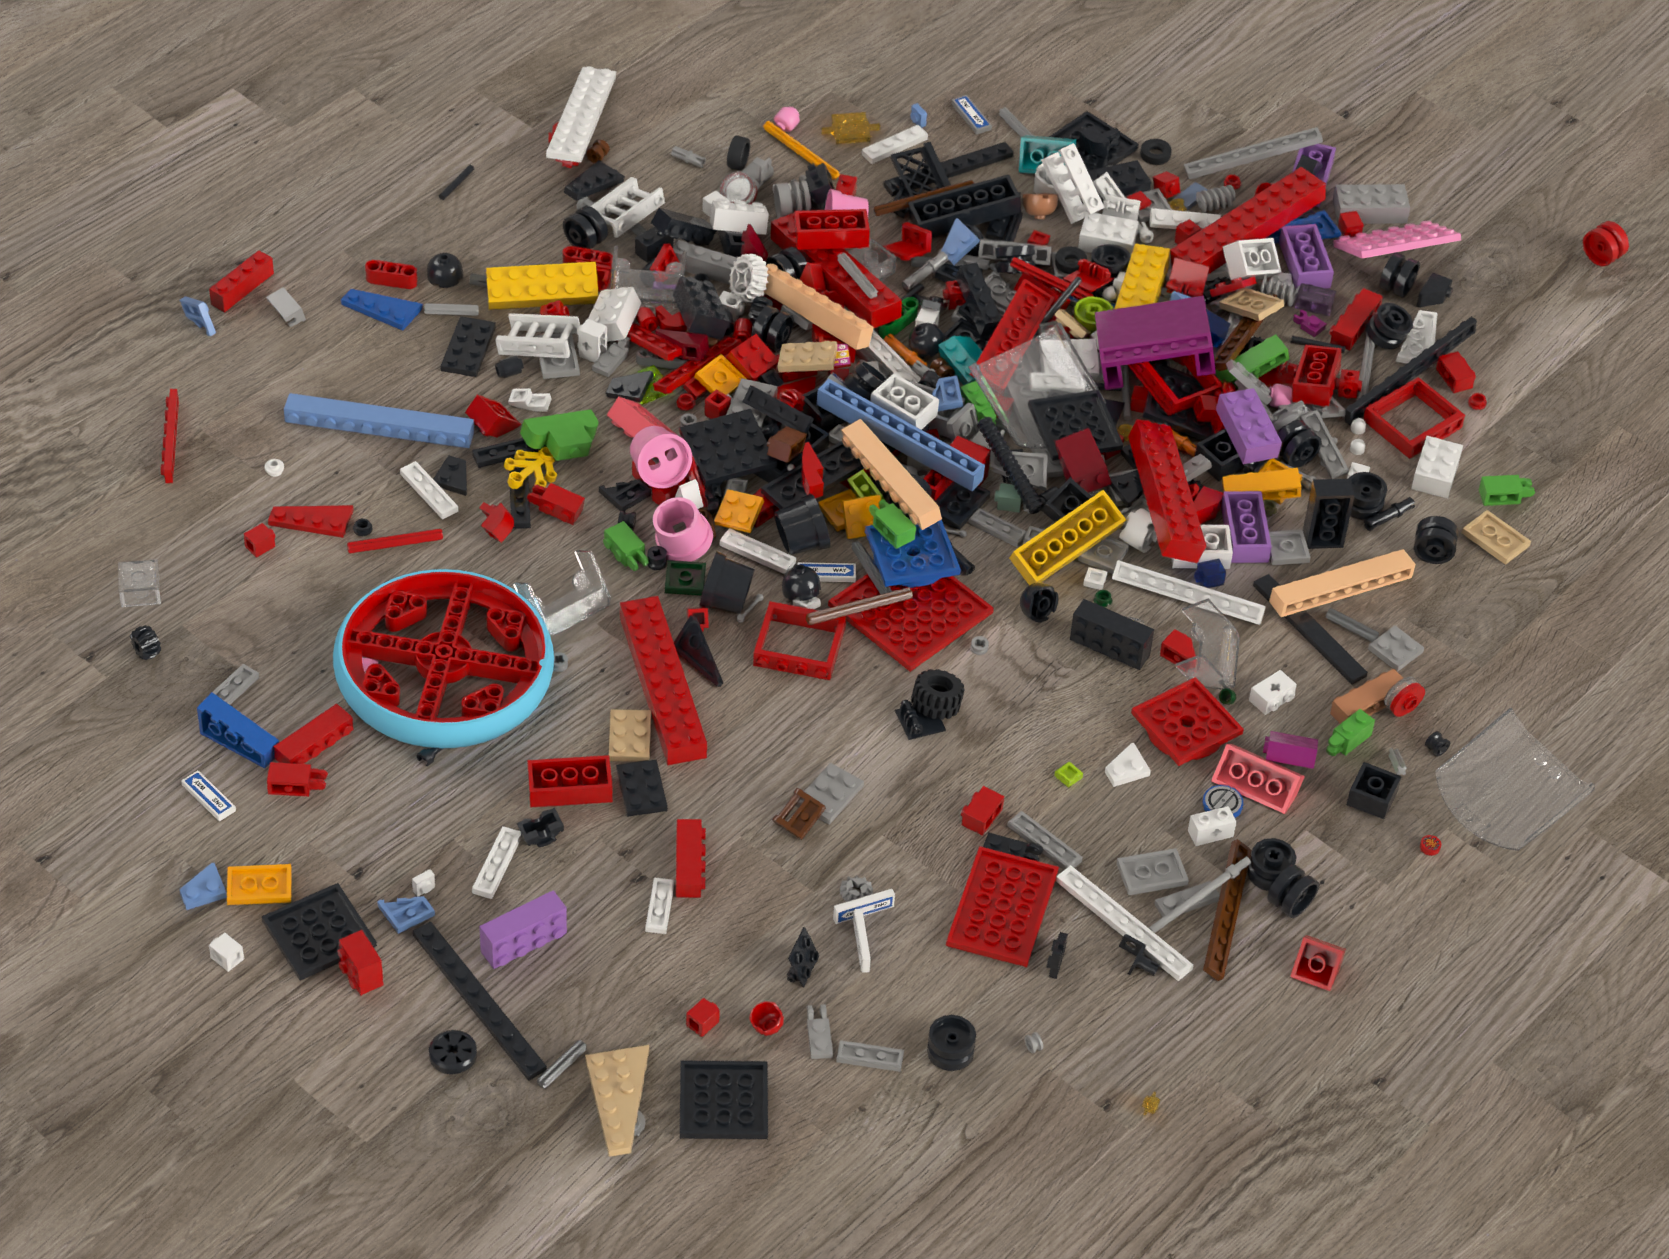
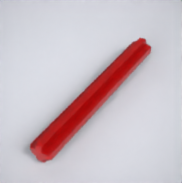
(1047, 278)
(395, 541)

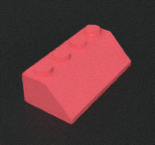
(633, 417)
(1257, 778)

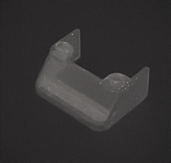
(652, 287)
(586, 600)
(1218, 647)

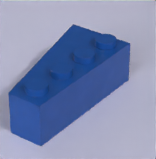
(235, 731)

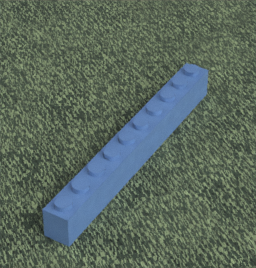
(379, 420)
(901, 435)

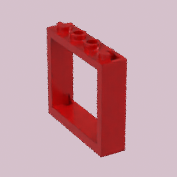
(1164, 394)
(1453, 417)
(792, 664)

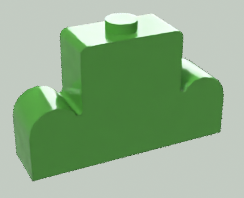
(563, 434)

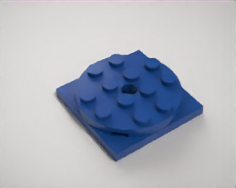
(931, 558)

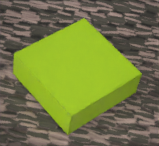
(1068, 774)

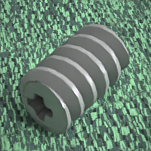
(1215, 198)
(1282, 291)

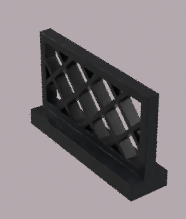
(931, 163)

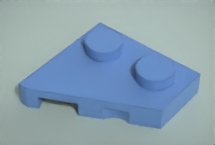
(959, 242)
(198, 313)
(948, 393)
(203, 888)
(406, 912)

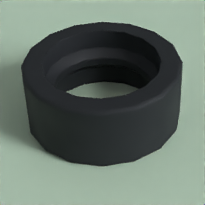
(738, 152)

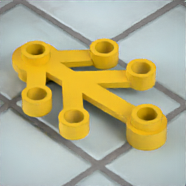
(542, 457)

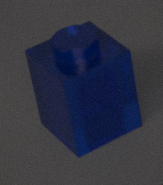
(1210, 573)

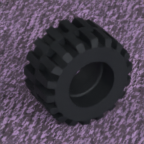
(937, 694)

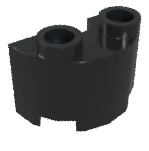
(542, 830)

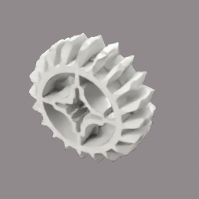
(748, 277)

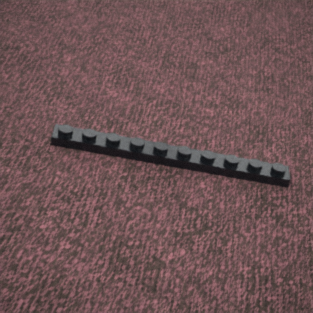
(1412, 369)
(480, 1001)

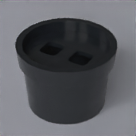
(802, 526)
(726, 584)

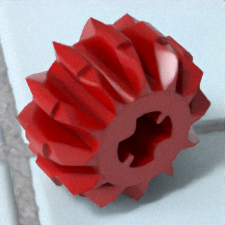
(793, 398)

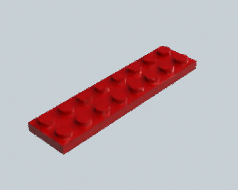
(1018, 321)

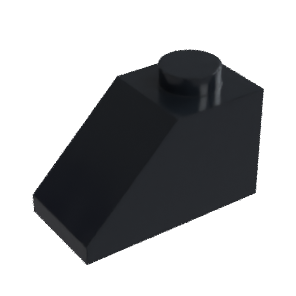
(1435, 291)

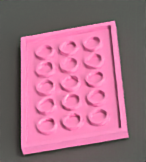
(1396, 239)

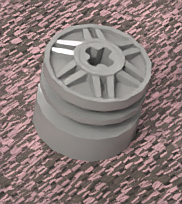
(791, 200)

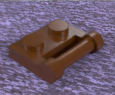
(803, 818)

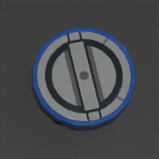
(1223, 796)

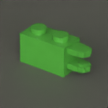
(974, 395)
(1504, 489)
(892, 524)
(625, 545)
(1350, 733)

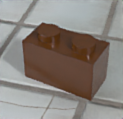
(786, 444)

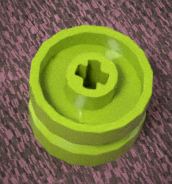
(1085, 311)

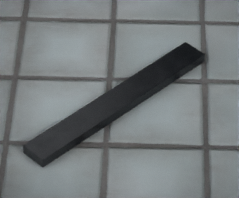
(1317, 636)

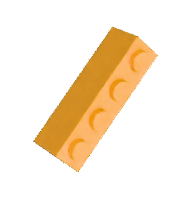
(1272, 484)

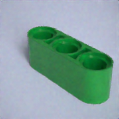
(909, 314)

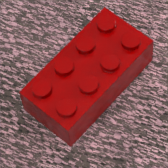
(831, 229)
(1316, 375)
(570, 781)

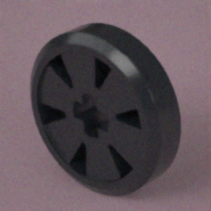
(449, 1062)

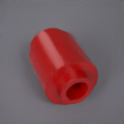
(647, 319)
(742, 329)

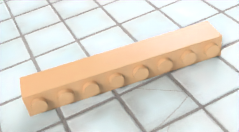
(817, 308)
(891, 474)
(1342, 583)

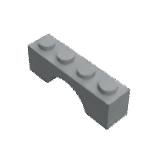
(988, 246)

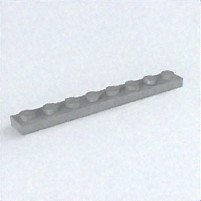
(1253, 153)

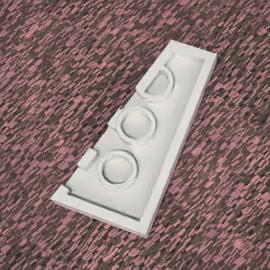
(1420, 337)

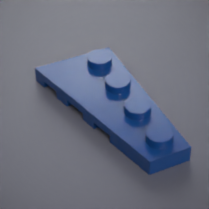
(1324, 224)
(383, 308)

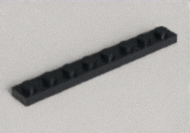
(959, 165)

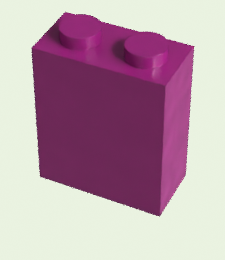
(1291, 749)

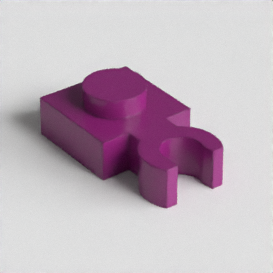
(1311, 324)

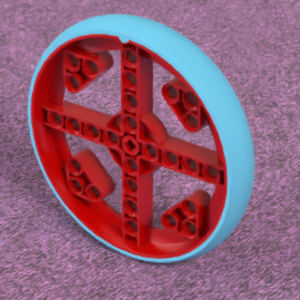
(443, 658)

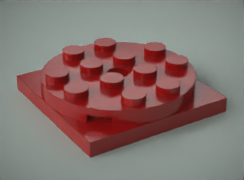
(1190, 706)

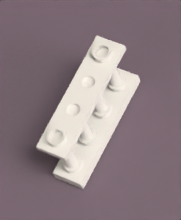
(1064, 187)
(622, 196)
(538, 346)

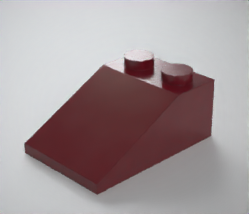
(1082, 460)

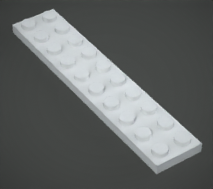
(581, 114)

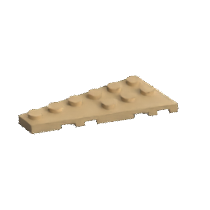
(617, 1090)

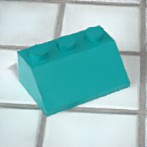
(1036, 148)
(960, 354)

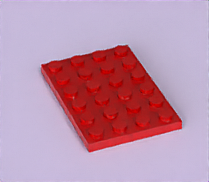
(1002, 906)

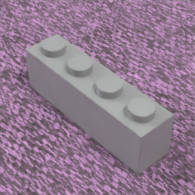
(706, 261)

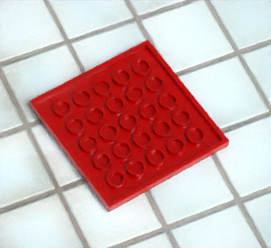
(917, 626)

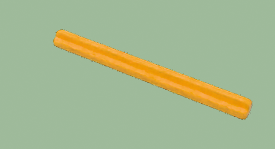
(798, 148)

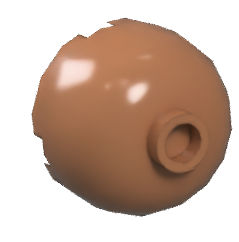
(1040, 204)

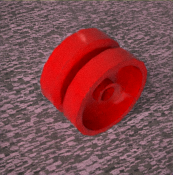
(1605, 243)

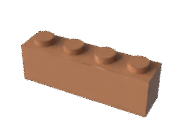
(1366, 697)

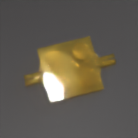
(850, 128)

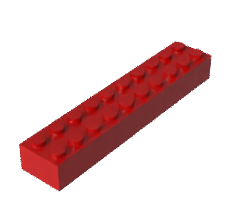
(1253, 219)
(875, 311)
(1167, 491)
(663, 680)

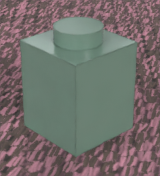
(1007, 498)

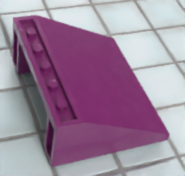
(1154, 334)

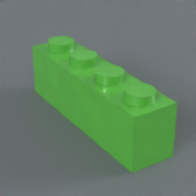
(1259, 359)

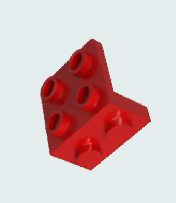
(914, 242)

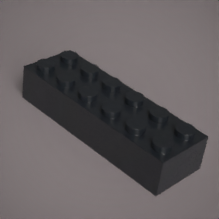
(969, 204)

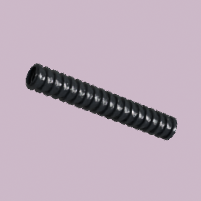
(1010, 465)

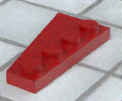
(313, 519)

